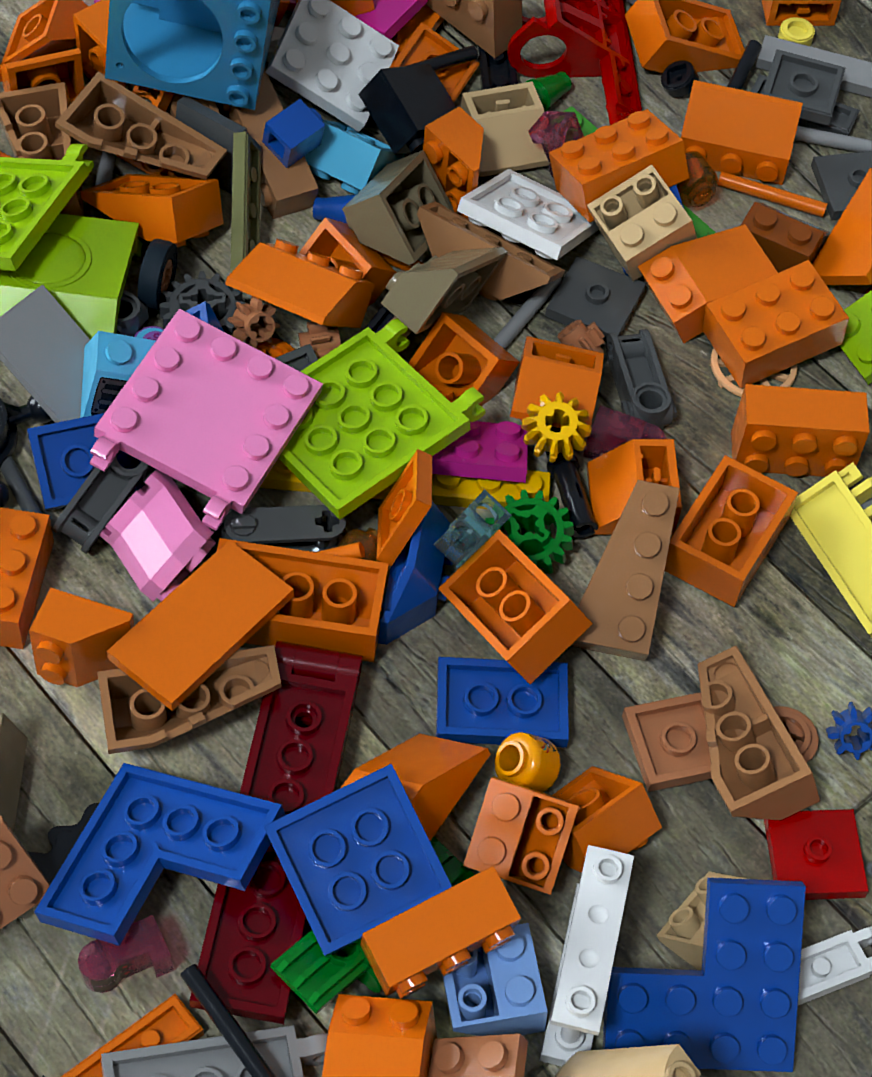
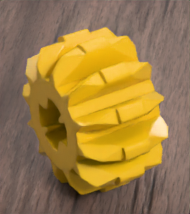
(572, 427)

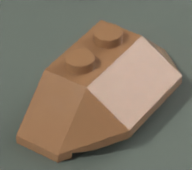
(517, 271)

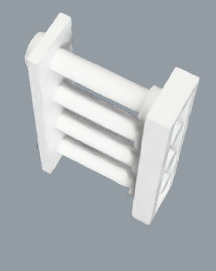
(587, 955)

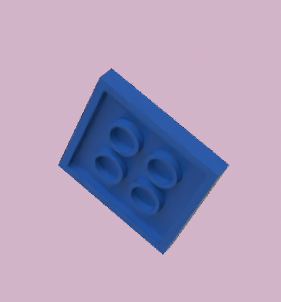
(357, 858)

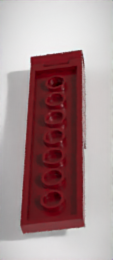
(290, 769)

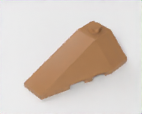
(127, 125)
(141, 721)

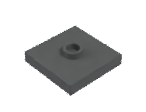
(805, 81)
(217, 129)
(840, 178)
(597, 296)

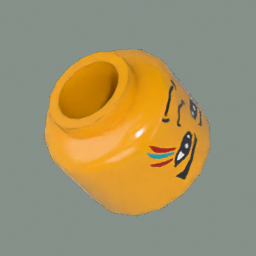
(528, 761)

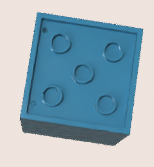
(192, 46)

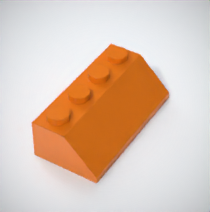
(333, 602)

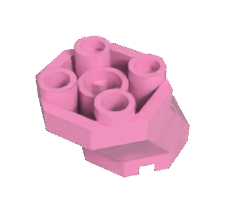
(158, 536)

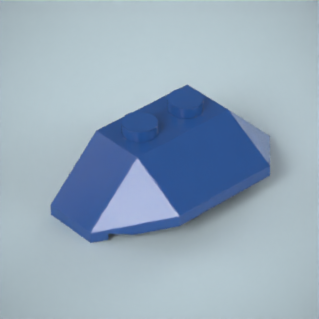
(415, 580)

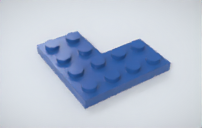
(147, 826)
(743, 999)

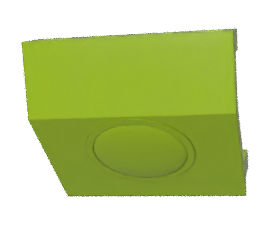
(82, 267)

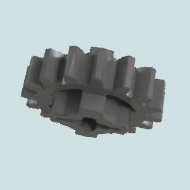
(195, 291)

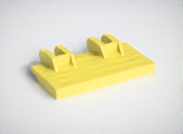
(841, 534)

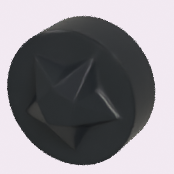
(679, 78)

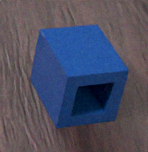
(294, 133)

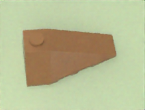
(749, 746)

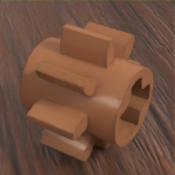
(254, 322)
(584, 337)
(321, 338)

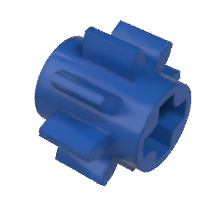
(843, 727)

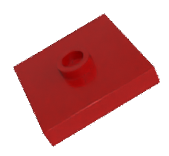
(820, 852)

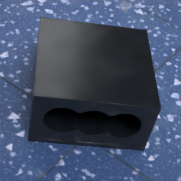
(404, 103)

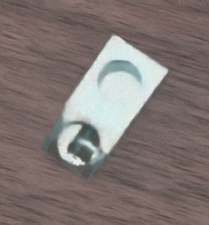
(470, 530)

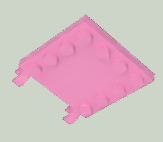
(206, 414)

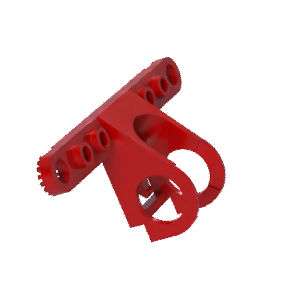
(595, 47)

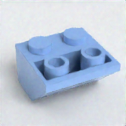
(498, 990)

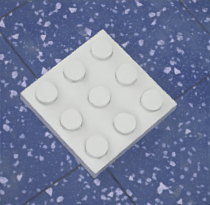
(330, 58)
(527, 214)

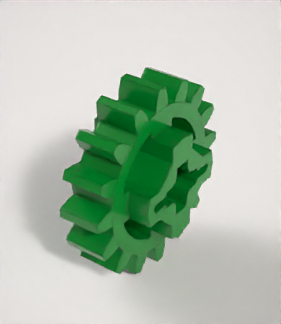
(536, 516)

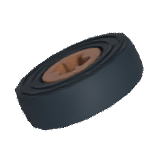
(157, 272)

